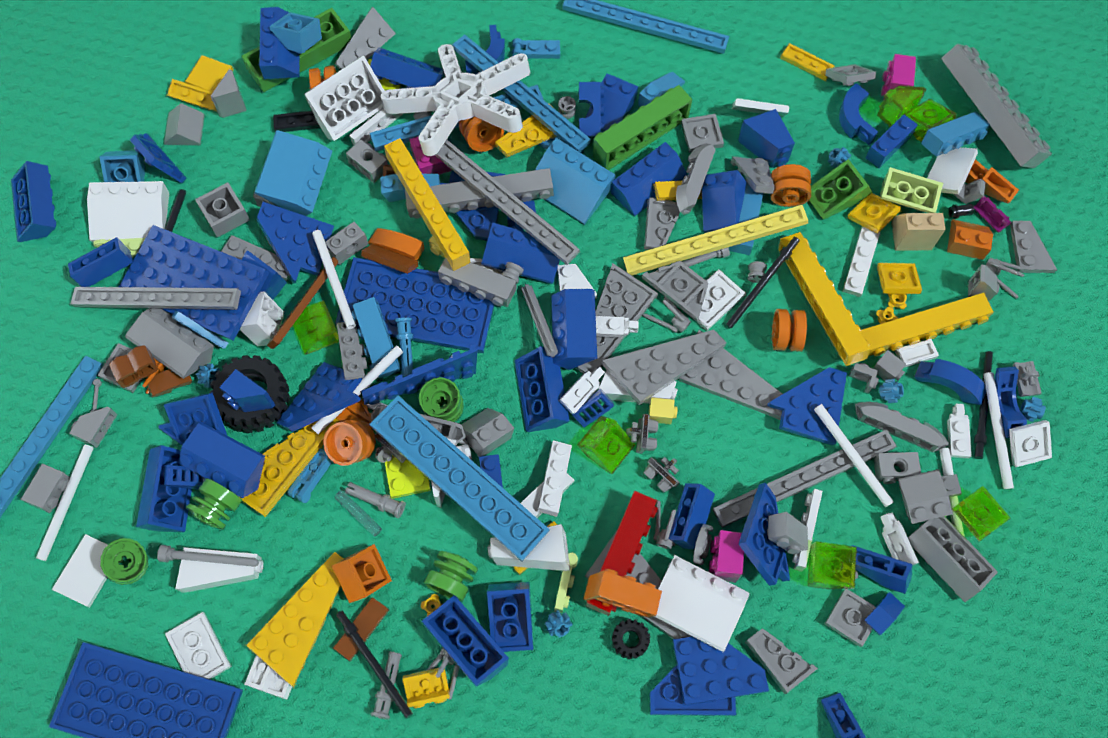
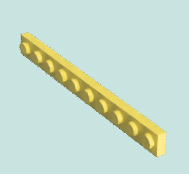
(716, 240)

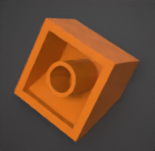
(969, 239)
(361, 573)

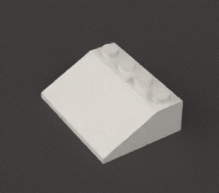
(346, 98)
(126, 209)
(700, 603)

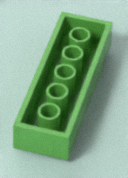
(334, 39)
(641, 128)

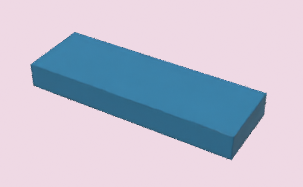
(199, 329)

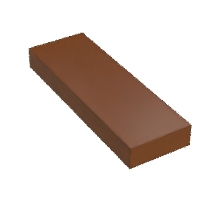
(389, 258)
(366, 623)

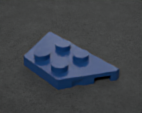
(155, 156)

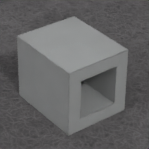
(890, 366)

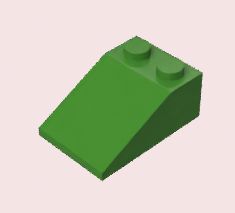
(839, 190)

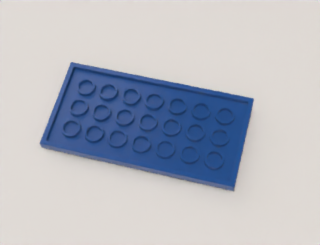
(178, 262)
(438, 311)
(140, 699)

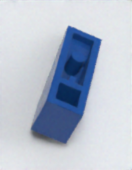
(884, 569)
(841, 718)

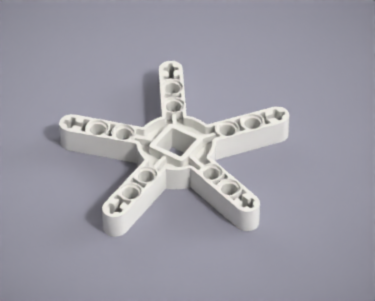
(452, 107)

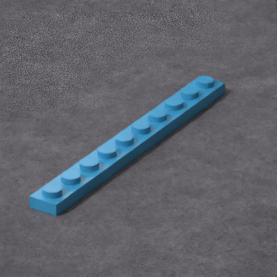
(648, 24)
(525, 97)
(414, 128)
(47, 430)

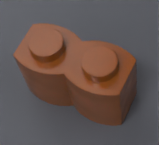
(133, 366)

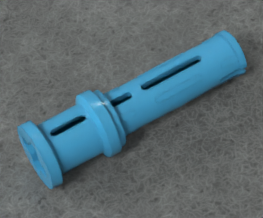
(404, 336)

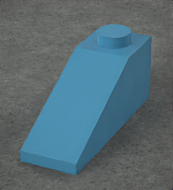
(659, 87)
(394, 190)

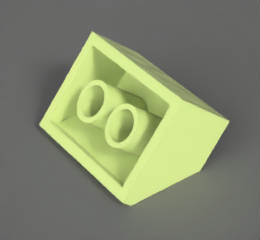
(911, 190)

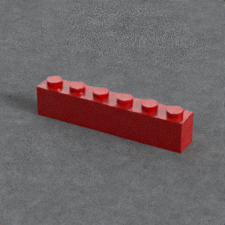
(627, 542)

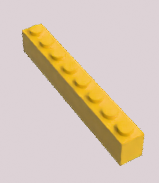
(427, 204)
(826, 302)
(927, 324)

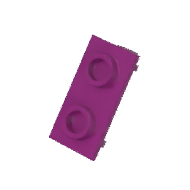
(991, 214)

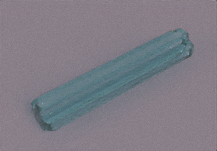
(358, 513)

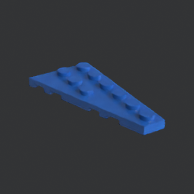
(455, 367)

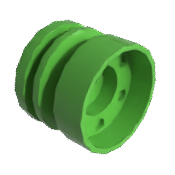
(439, 391)
(214, 504)
(114, 555)
(452, 572)

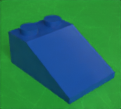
(617, 100)
(722, 199)
(510, 616)

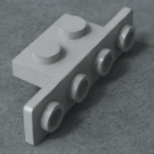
(351, 352)

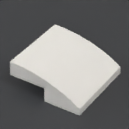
(267, 680)

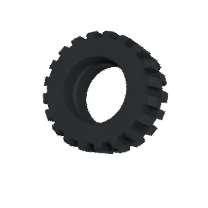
(255, 370)

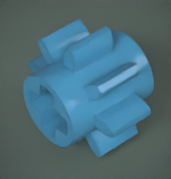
(838, 156)
(206, 375)
(891, 390)
(1032, 408)
(558, 624)

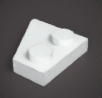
(572, 278)

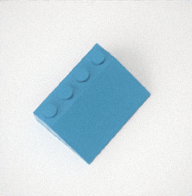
(293, 172)
(576, 181)

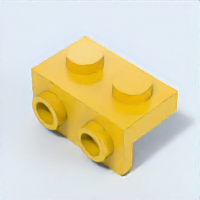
(426, 688)

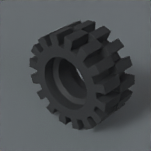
(639, 629)

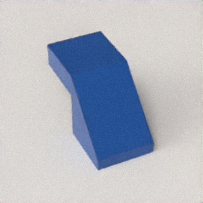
(884, 613)

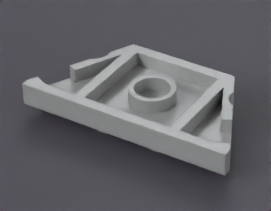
(680, 286)

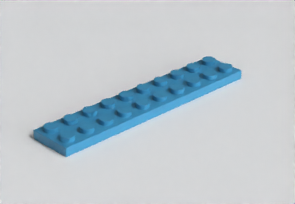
(460, 478)

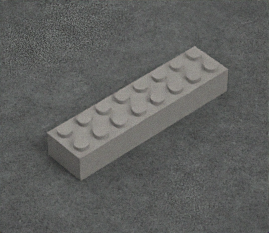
(996, 106)

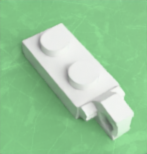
(615, 326)
(581, 390)
(959, 433)
(897, 540)

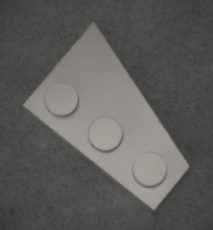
(782, 664)

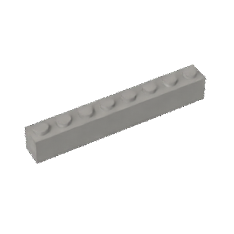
(463, 196)

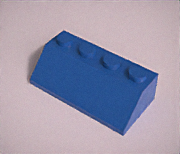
(274, 56)
(404, 69)
(636, 184)
(33, 202)
(520, 248)
(574, 327)
(540, 391)
(222, 460)
(163, 506)
(466, 641)

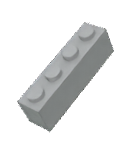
(479, 281)

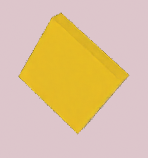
(207, 73)
(874, 213)
(899, 278)

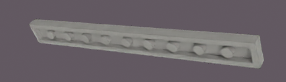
(508, 203)
(156, 297)
(806, 477)

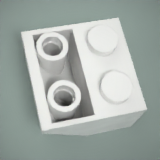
(262, 320)

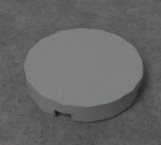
(703, 544)

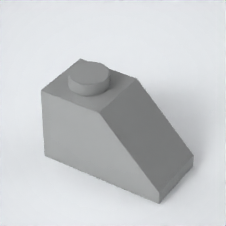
(983, 282)
(93, 426)

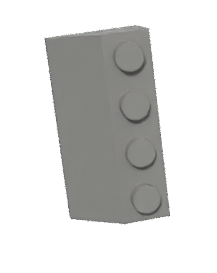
(170, 342)
(943, 550)

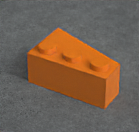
(623, 593)

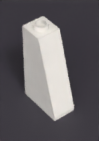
(618, 393)
(549, 553)
(204, 575)

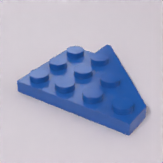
(480, 219)
(293, 239)
(320, 397)
(799, 405)
(188, 412)
(754, 541)
(713, 674)
(668, 700)

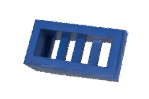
(600, 394)
(196, 482)

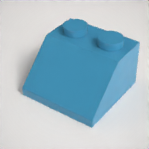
(297, 31)
(122, 166)

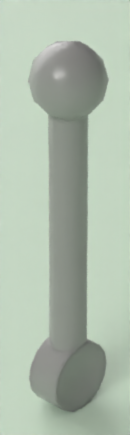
(97, 383)

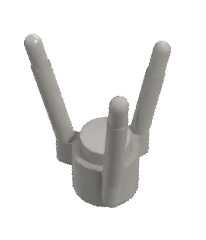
(996, 266)
(680, 321)
(662, 537)
(446, 659)

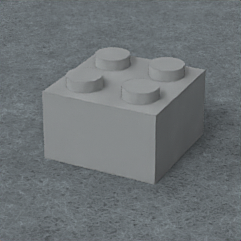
(222, 209)

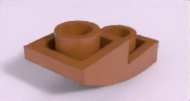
(166, 381)

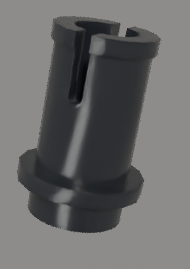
(963, 210)

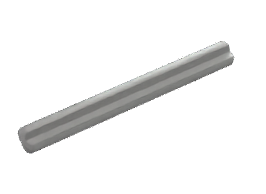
(539, 320)

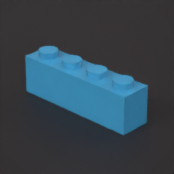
(955, 134)
(749, 211)
(375, 333)

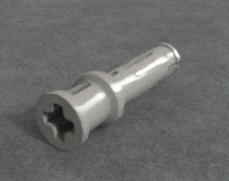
(384, 502)
(393, 659)

